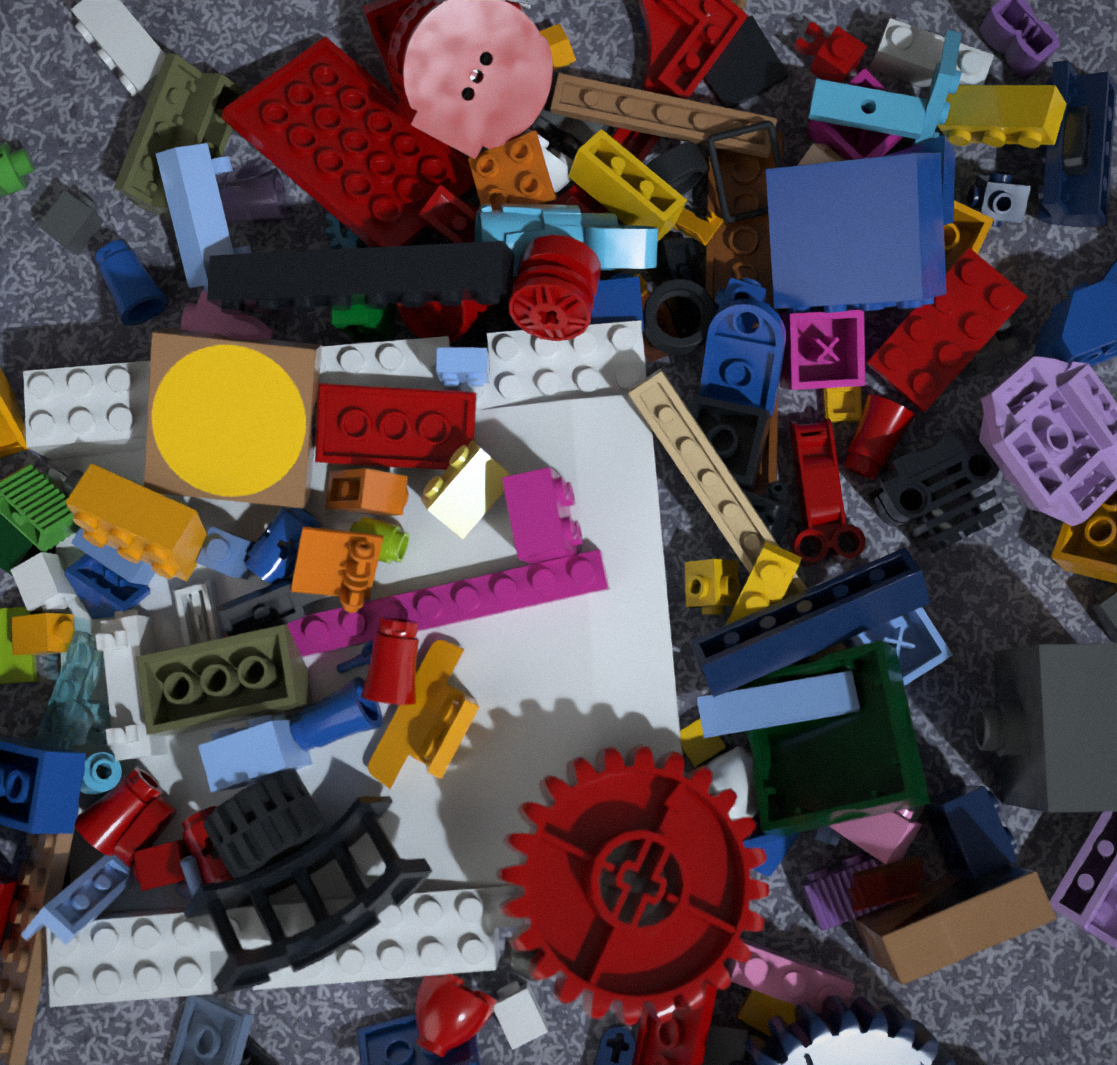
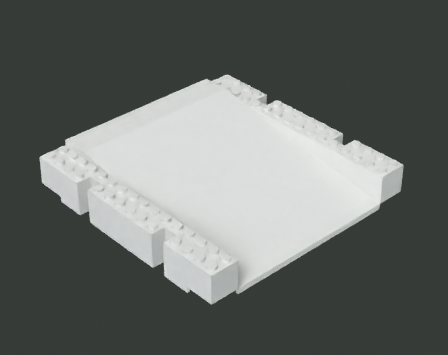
(545, 676)

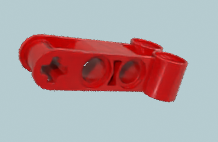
(820, 494)

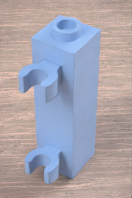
(196, 208)

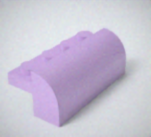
(1090, 885)

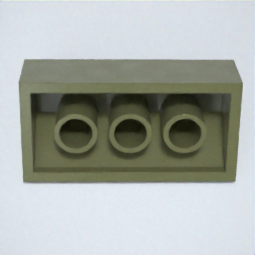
(222, 681)

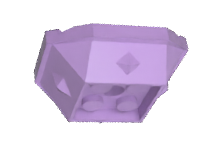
(1054, 437)

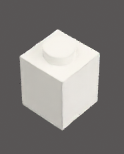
(44, 583)
(519, 1014)

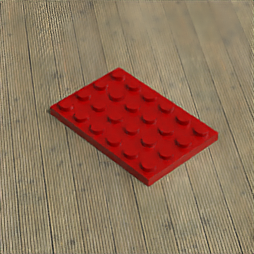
(348, 146)

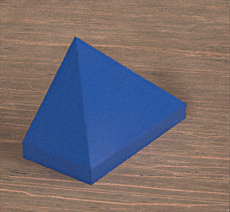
(103, 589)
(774, 846)

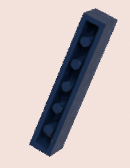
(810, 621)

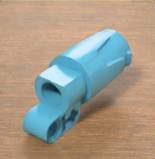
(613, 243)

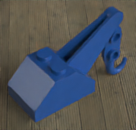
(1083, 324)

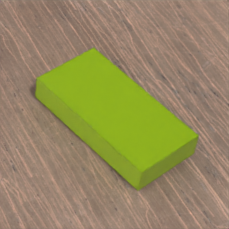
(14, 667)

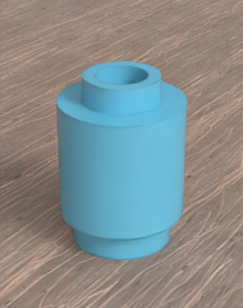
(110, 772)

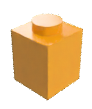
(42, 633)

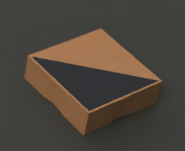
(953, 921)

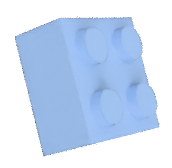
(462, 366)

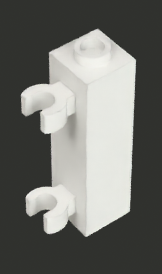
(121, 642)

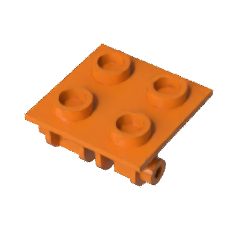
(513, 173)
(337, 565)

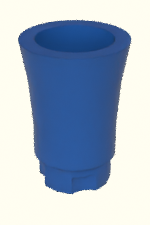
(130, 284)
(335, 717)

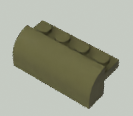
(180, 112)

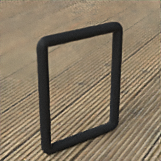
(717, 173)

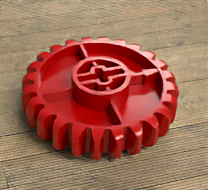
(601, 942)

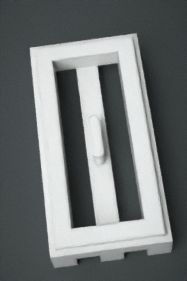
(184, 615)

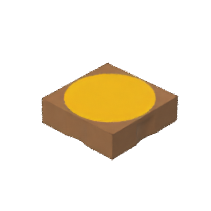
(231, 417)

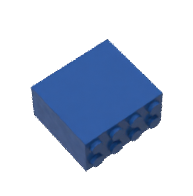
(857, 234)

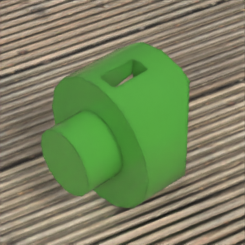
(13, 168)

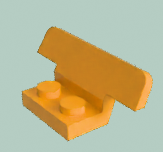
(433, 725)

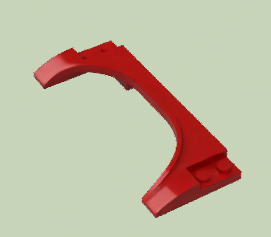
(681, 46)

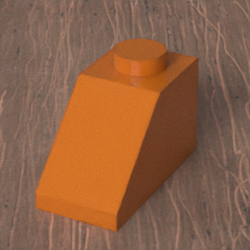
(367, 492)

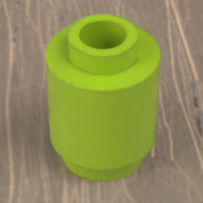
(394, 540)

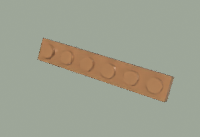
(657, 114)

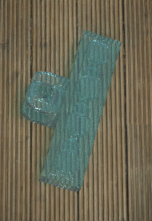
(71, 712)

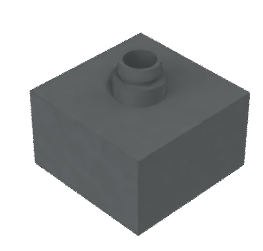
(1054, 726)

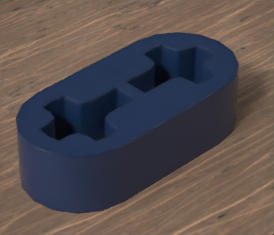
(604, 1050)

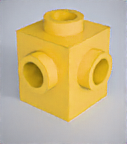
(711, 585)

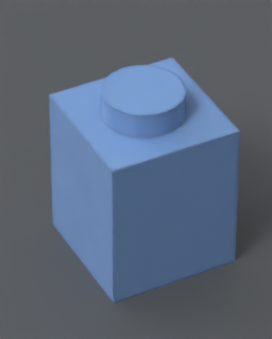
(226, 553)

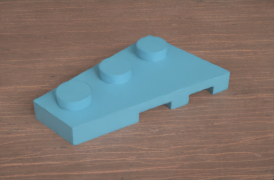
(944, 81)

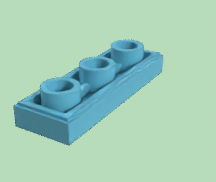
(889, 111)

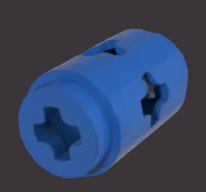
(277, 562)

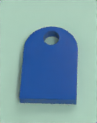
(741, 361)

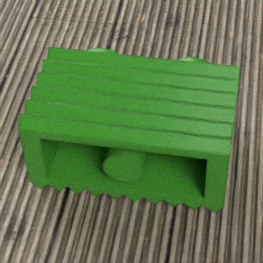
(36, 508)

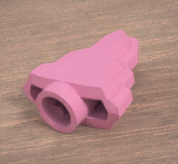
(209, 318)

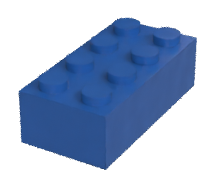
(39, 786)

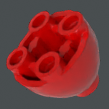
(449, 1012)

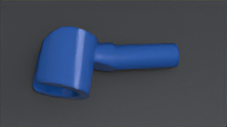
(360, 660)

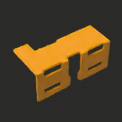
(696, 227)

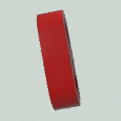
(145, 830)

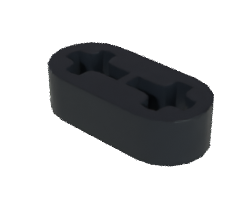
(1077, 140)

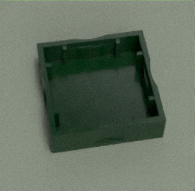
(844, 763)

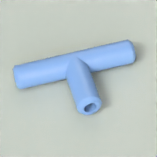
(188, 887)

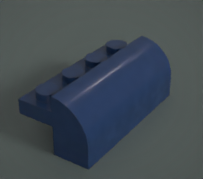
(1082, 198)

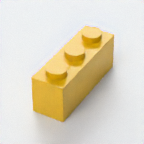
(1004, 115)
(625, 185)

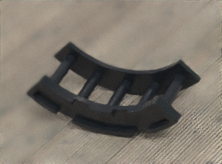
(330, 932)

